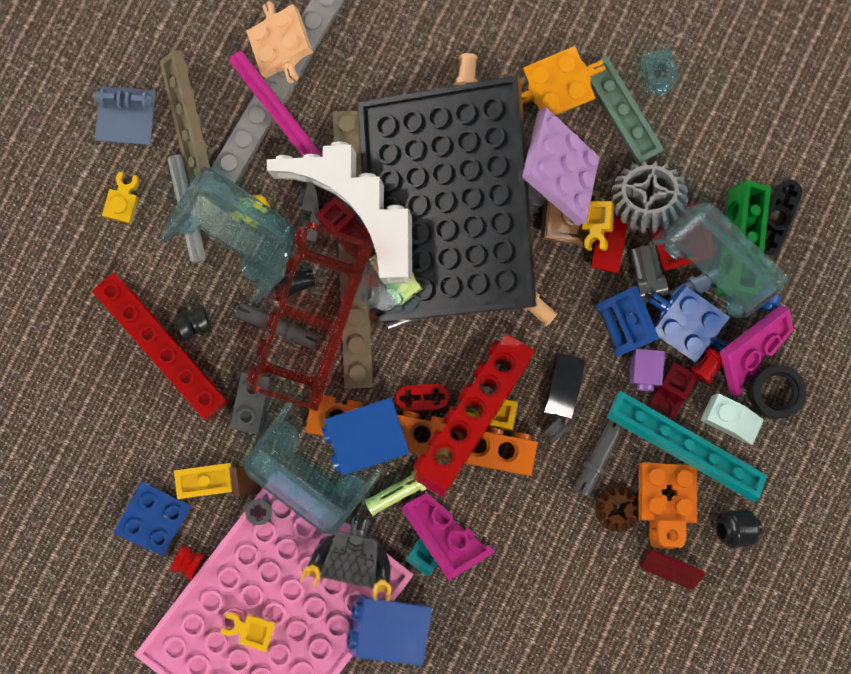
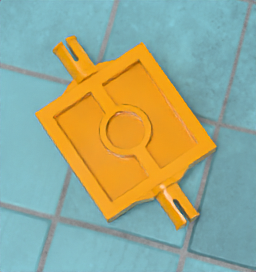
(560, 81)

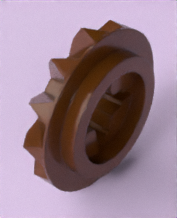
(604, 507)

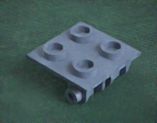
(124, 115)

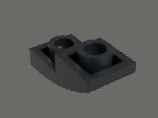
(564, 385)

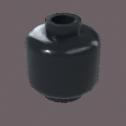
(738, 528)

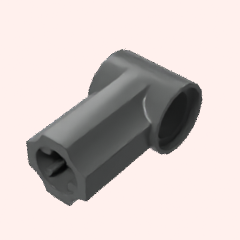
(648, 273)

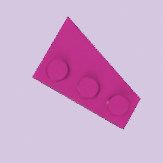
(748, 350)
(445, 539)

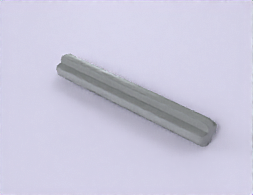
(181, 184)

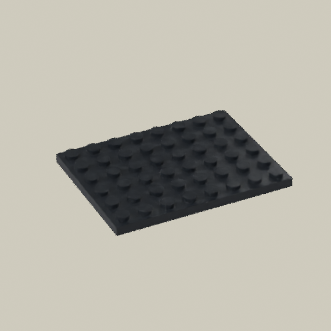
(459, 171)

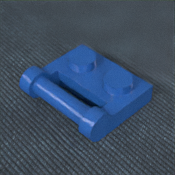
(632, 318)

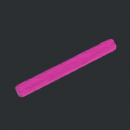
(272, 104)

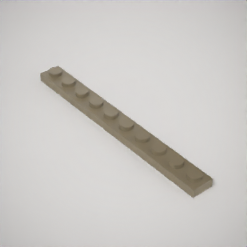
(357, 332)

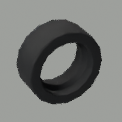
(792, 376)

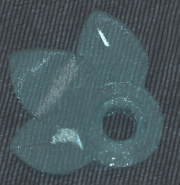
(383, 295)

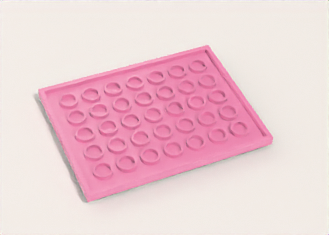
(260, 575)

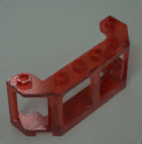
(334, 327)

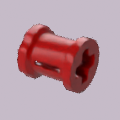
(708, 366)

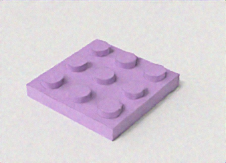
(561, 166)

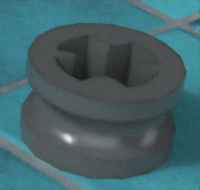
(555, 430)
(253, 518)

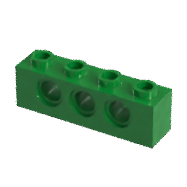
(748, 211)

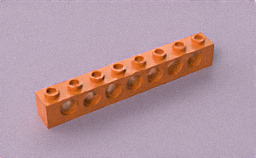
(523, 448)

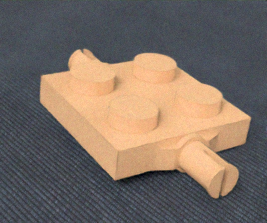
(279, 41)

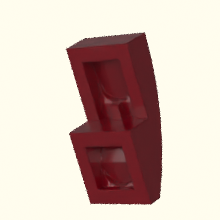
(342, 219)
(673, 392)

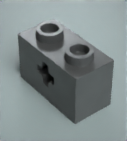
(250, 405)

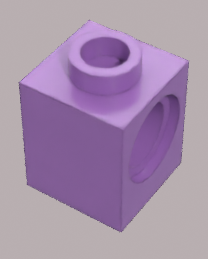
(646, 369)

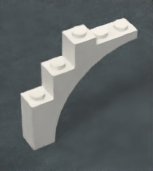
(365, 194)

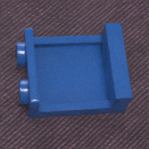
(365, 437)
(389, 630)

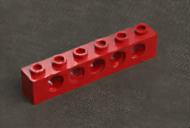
(161, 346)
(439, 476)

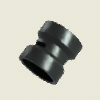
(199, 320)

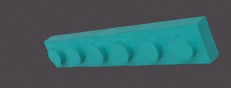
(687, 446)

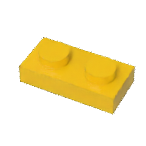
(203, 481)

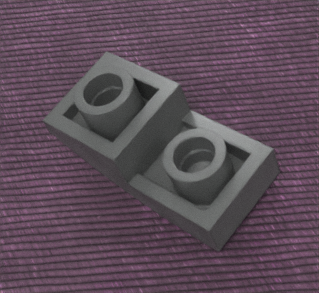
(310, 206)

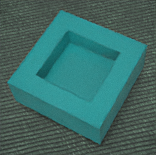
(421, 558)

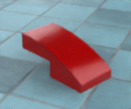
(611, 258)

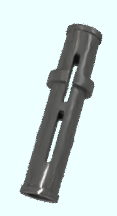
(288, 330)
(598, 459)

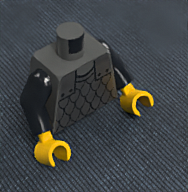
(352, 559)

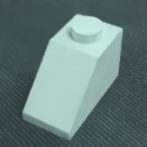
(732, 418)

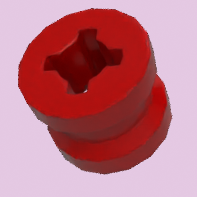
(187, 562)

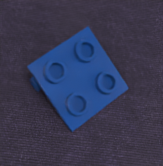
(152, 518)

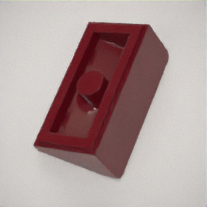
(671, 569)

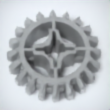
(633, 188)

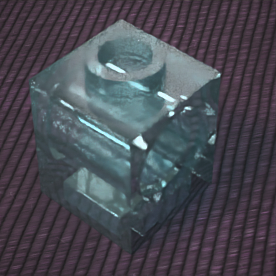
(659, 60)

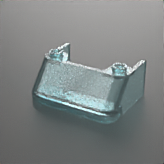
(238, 223)
(724, 257)
(299, 484)

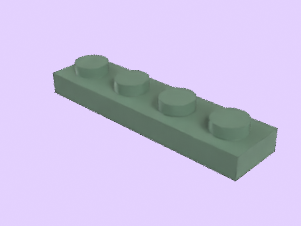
(625, 113)

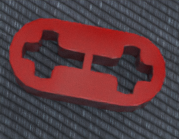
(422, 405)

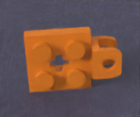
(665, 515)

